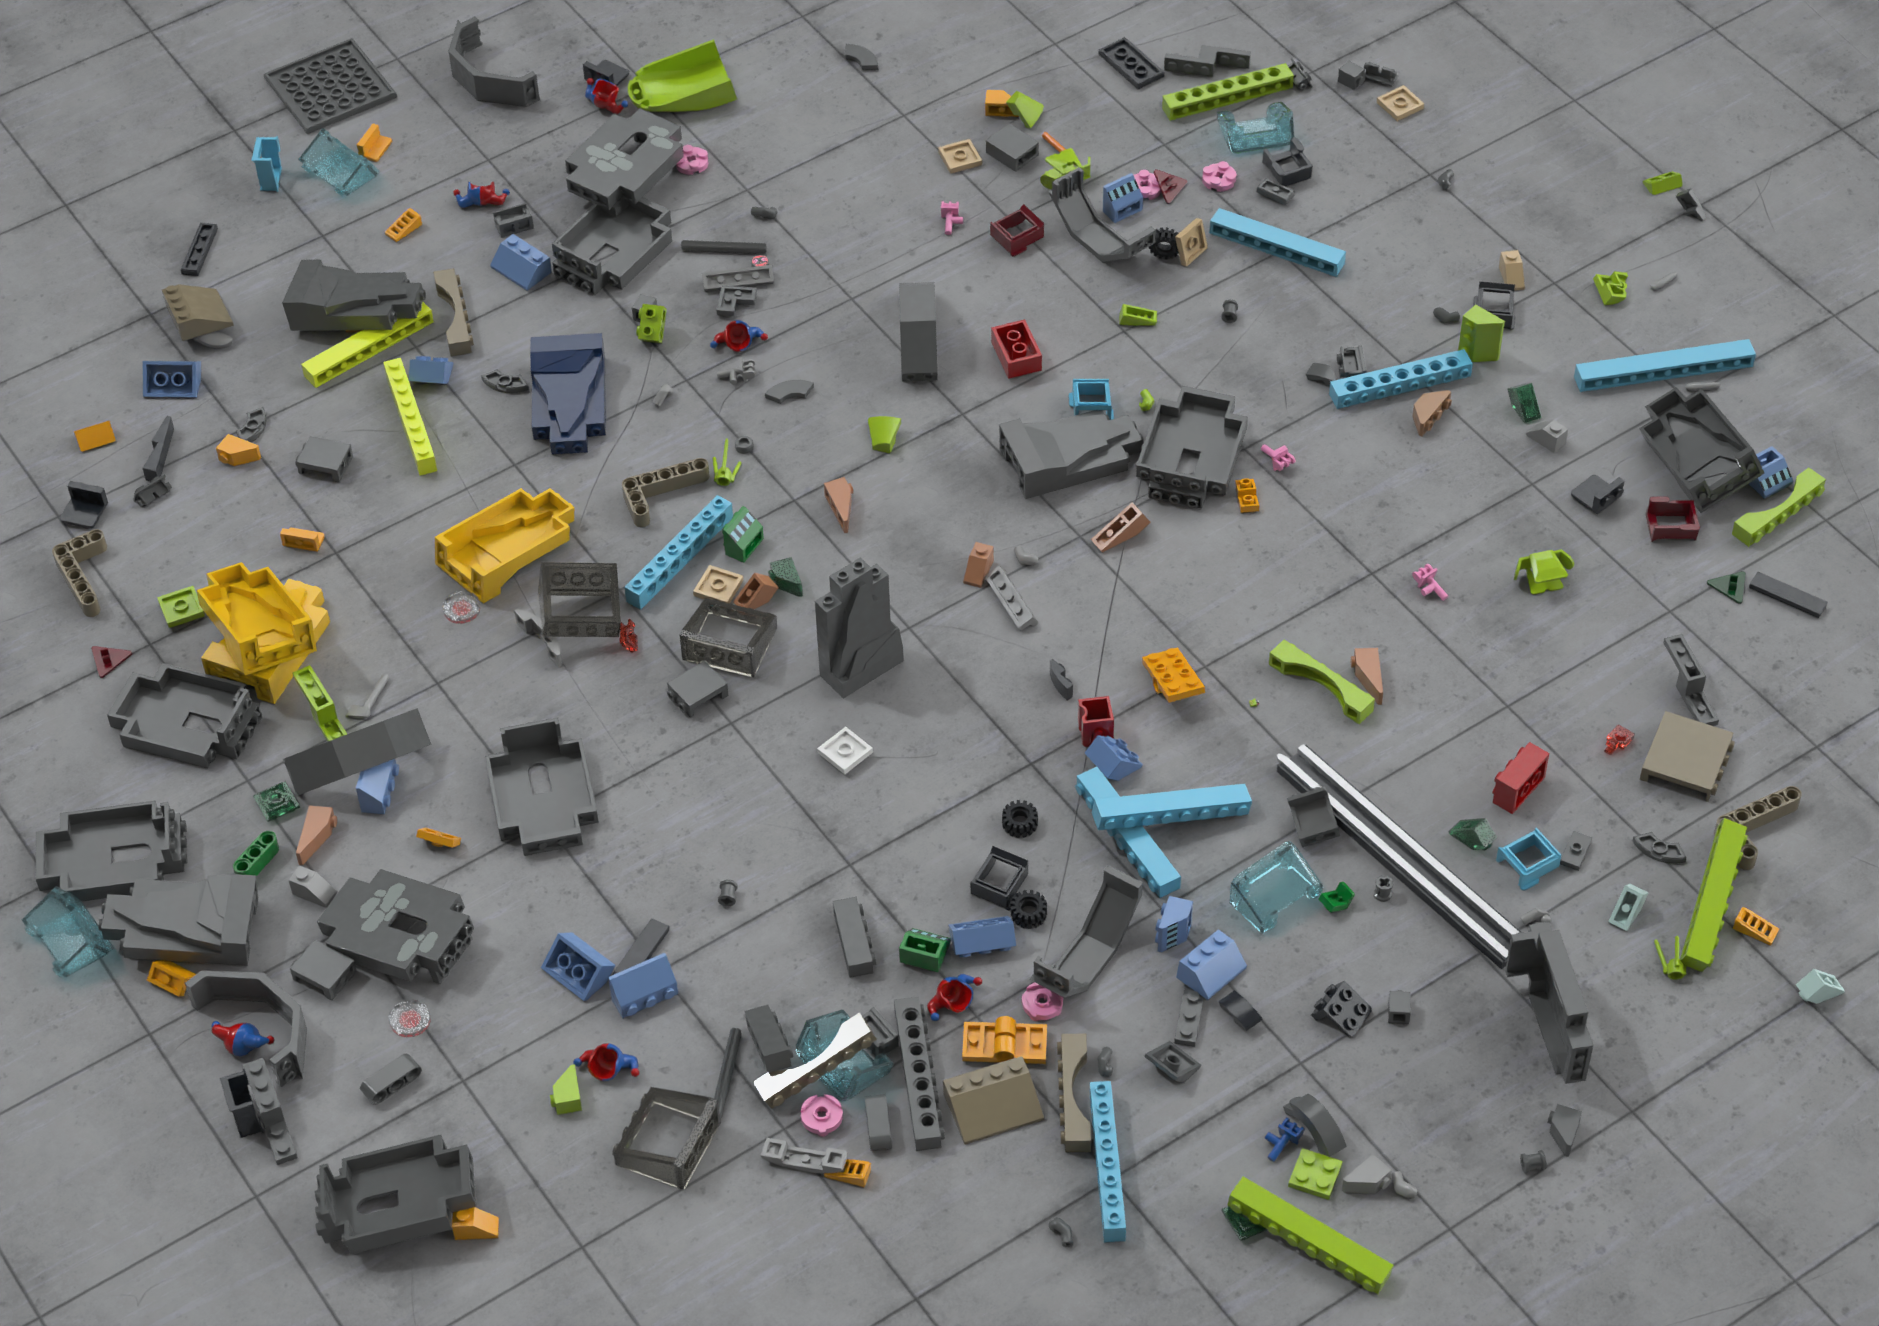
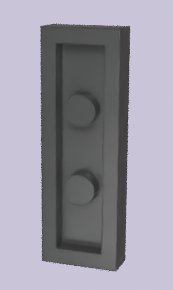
(1189, 1018)

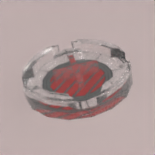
(461, 607)
(409, 1018)

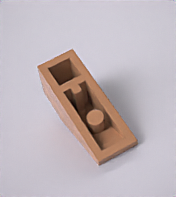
(839, 498)
(1121, 528)
(1368, 671)
(315, 832)

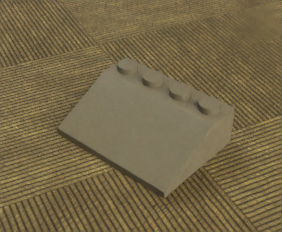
(196, 310)
(992, 1100)

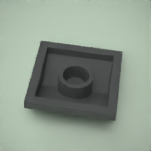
(1173, 1061)

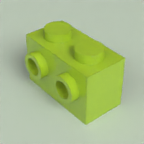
(651, 323)

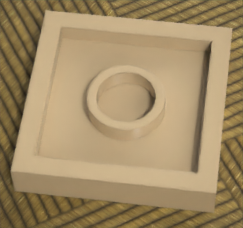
(1400, 103)
(960, 156)
(1191, 242)
(718, 584)

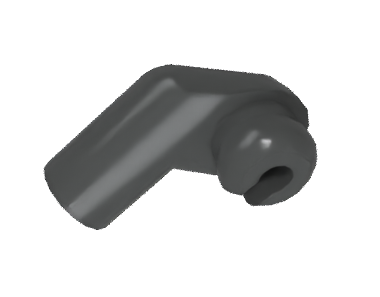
(1443, 179)
(1058, 1224)

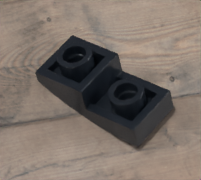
(1062, 684)
(1241, 1010)

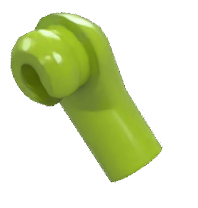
(1148, 400)

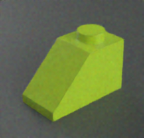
(566, 1093)

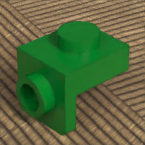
(1337, 899)

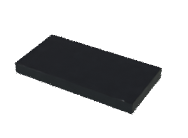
(1131, 63)

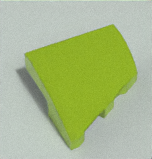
(1025, 107)
(1611, 287)
(883, 432)

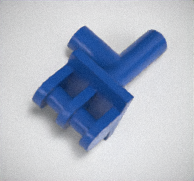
(1287, 1135)

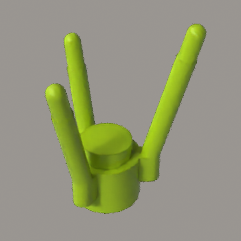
(723, 475)
(1675, 968)

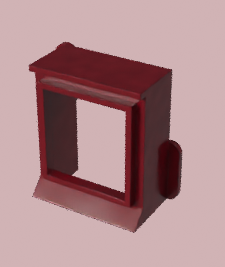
(1018, 243)
(1665, 507)

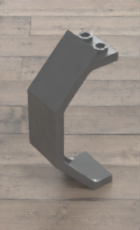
(487, 86)
(1088, 227)
(918, 331)
(357, 751)
(1096, 940)
(257, 988)

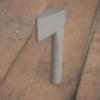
(360, 712)

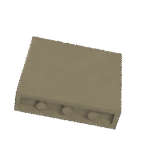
(1688, 753)

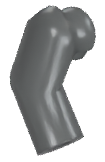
(769, 213)
(1444, 316)
(1103, 1058)

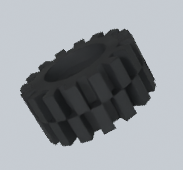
(1165, 250)
(1019, 809)
(1029, 899)

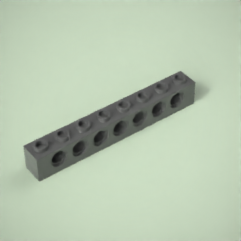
(924, 1136)

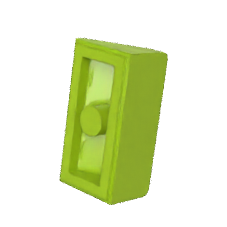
(1663, 182)

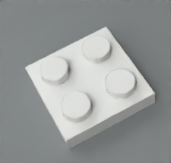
(845, 750)

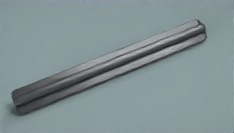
(718, 246)
(727, 1068)

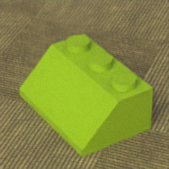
(1481, 335)

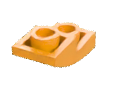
(1247, 495)

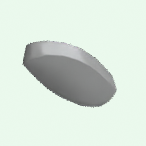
(214, 340)

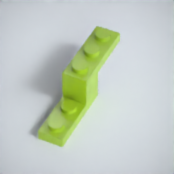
(320, 703)

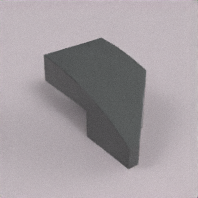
(1691, 204)
(1321, 372)

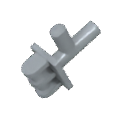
(746, 369)

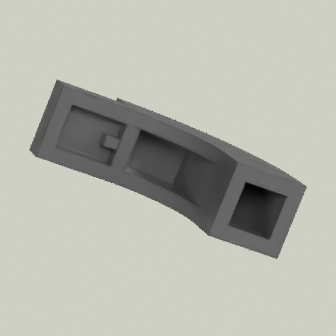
(1319, 1123)

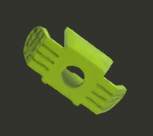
(1063, 164)
(1546, 571)

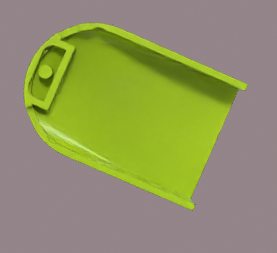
(683, 82)

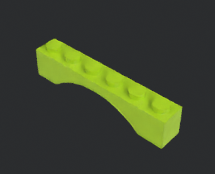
(1753, 526)
(1292, 661)

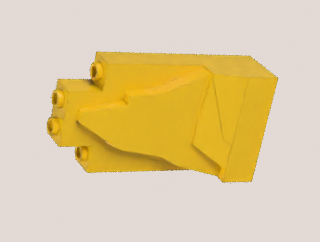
(502, 539)
(256, 617)
(273, 680)

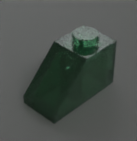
(1524, 402)
(786, 576)
(1474, 833)

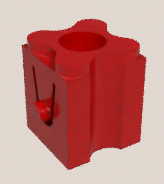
(1095, 719)

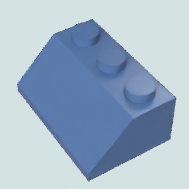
(521, 262)
(171, 378)
(375, 787)
(982, 936)
(577, 965)
(1211, 965)
(643, 985)

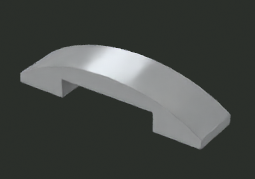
(529, 623)
(804, 1159)

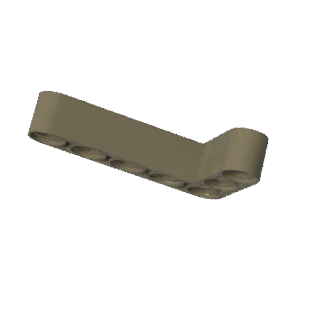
(660, 481)
(67, 557)
(1760, 813)

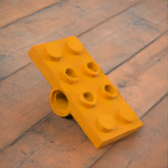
(1172, 675)
(1004, 1041)

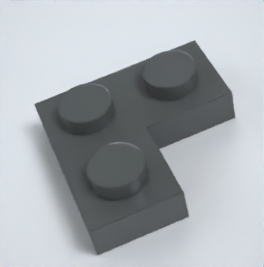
(734, 295)

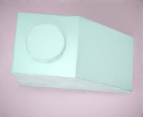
(1628, 906)
(1819, 986)

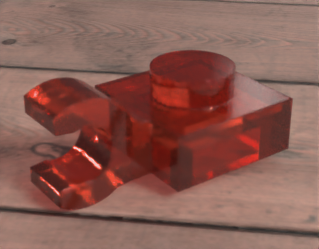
(628, 638)
(1618, 737)

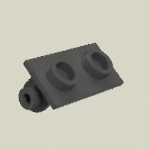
(1385, 76)
(1302, 79)
(156, 486)

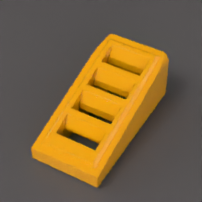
(409, 216)
(1752, 918)
(854, 1178)

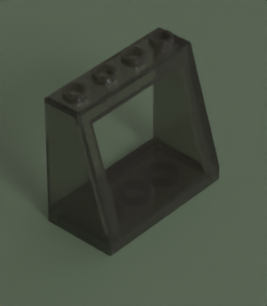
(579, 580)
(723, 653)
(665, 1168)

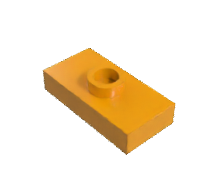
(438, 838)

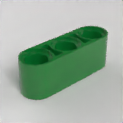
(257, 855)

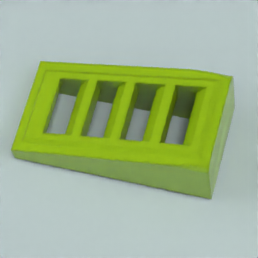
(1132, 316)

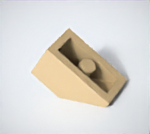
(1512, 269)

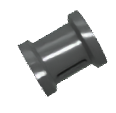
(1230, 308)
(1382, 888)
(728, 890)
(1533, 1161)

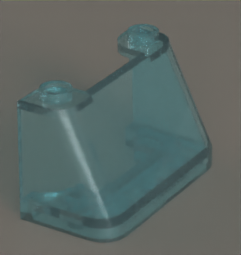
(1259, 133)
(337, 164)
(1273, 885)
(67, 932)
(851, 1075)

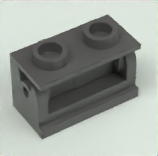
(513, 220)
(1351, 362)
(886, 1036)

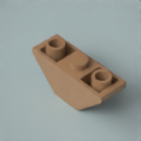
(1429, 409)

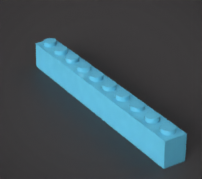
(1664, 365)

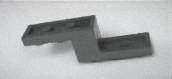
(1207, 60)
(1690, 680)
(270, 1111)

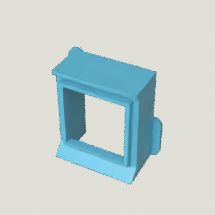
(268, 166)
(1091, 387)
(1531, 875)

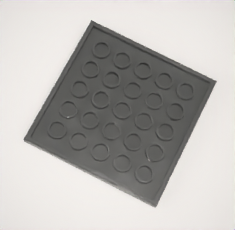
(330, 85)

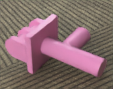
(951, 213)
(1280, 457)
(1426, 576)

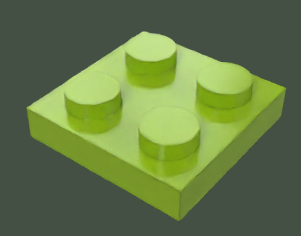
(180, 606)
(1315, 1174)

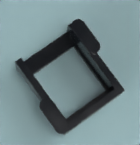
(1294, 176)
(1507, 316)
(993, 893)
(241, 1104)

